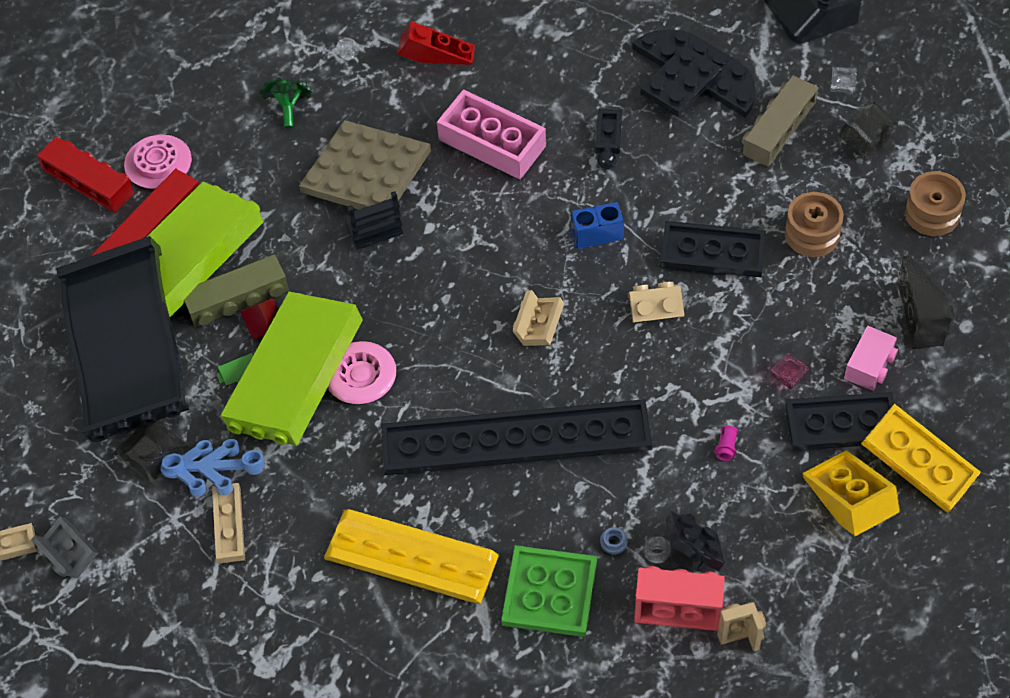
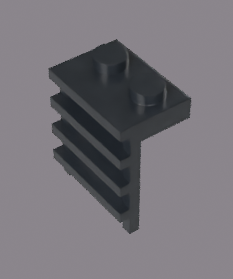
(374, 222)

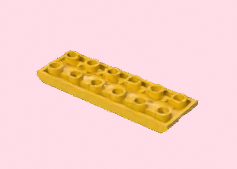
(412, 556)

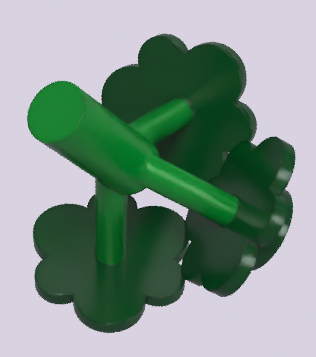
(274, 87)

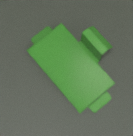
(233, 371)

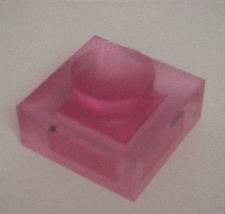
(789, 371)

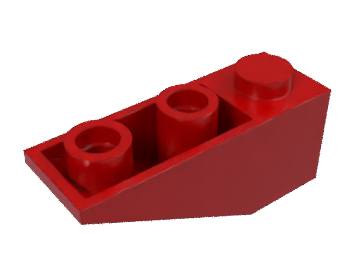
(431, 46)

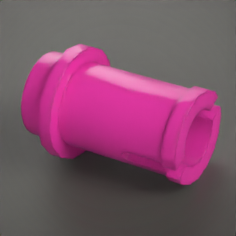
(725, 450)

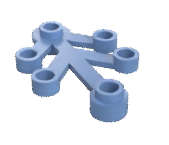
(179, 466)

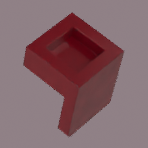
(259, 317)

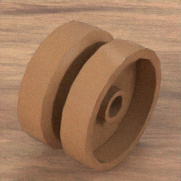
(935, 203)
(814, 224)

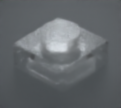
(843, 80)

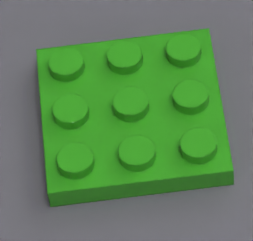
(549, 591)

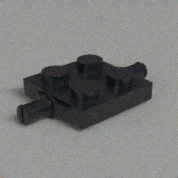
(695, 541)

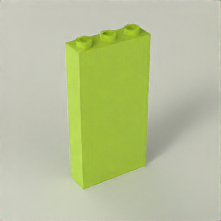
(201, 238)
(292, 368)

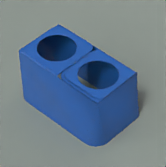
(593, 234)

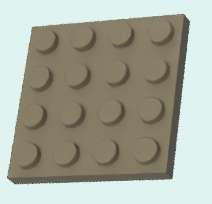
(364, 166)

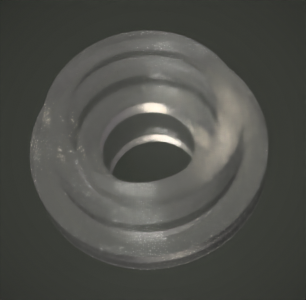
(347, 49)
(660, 543)

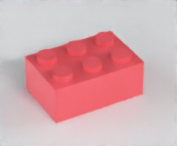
(679, 598)

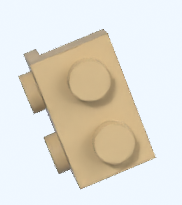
(656, 303)
(537, 319)
(741, 622)

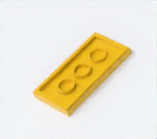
(921, 458)

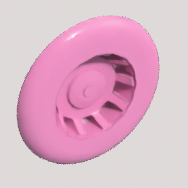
(156, 155)
(362, 380)

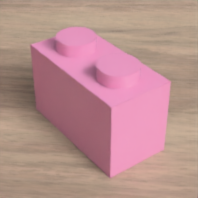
(870, 358)

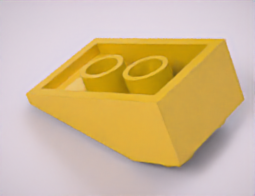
(853, 492)

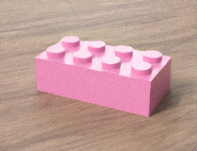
(491, 134)

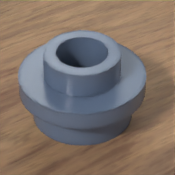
(613, 534)

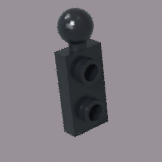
(608, 137)

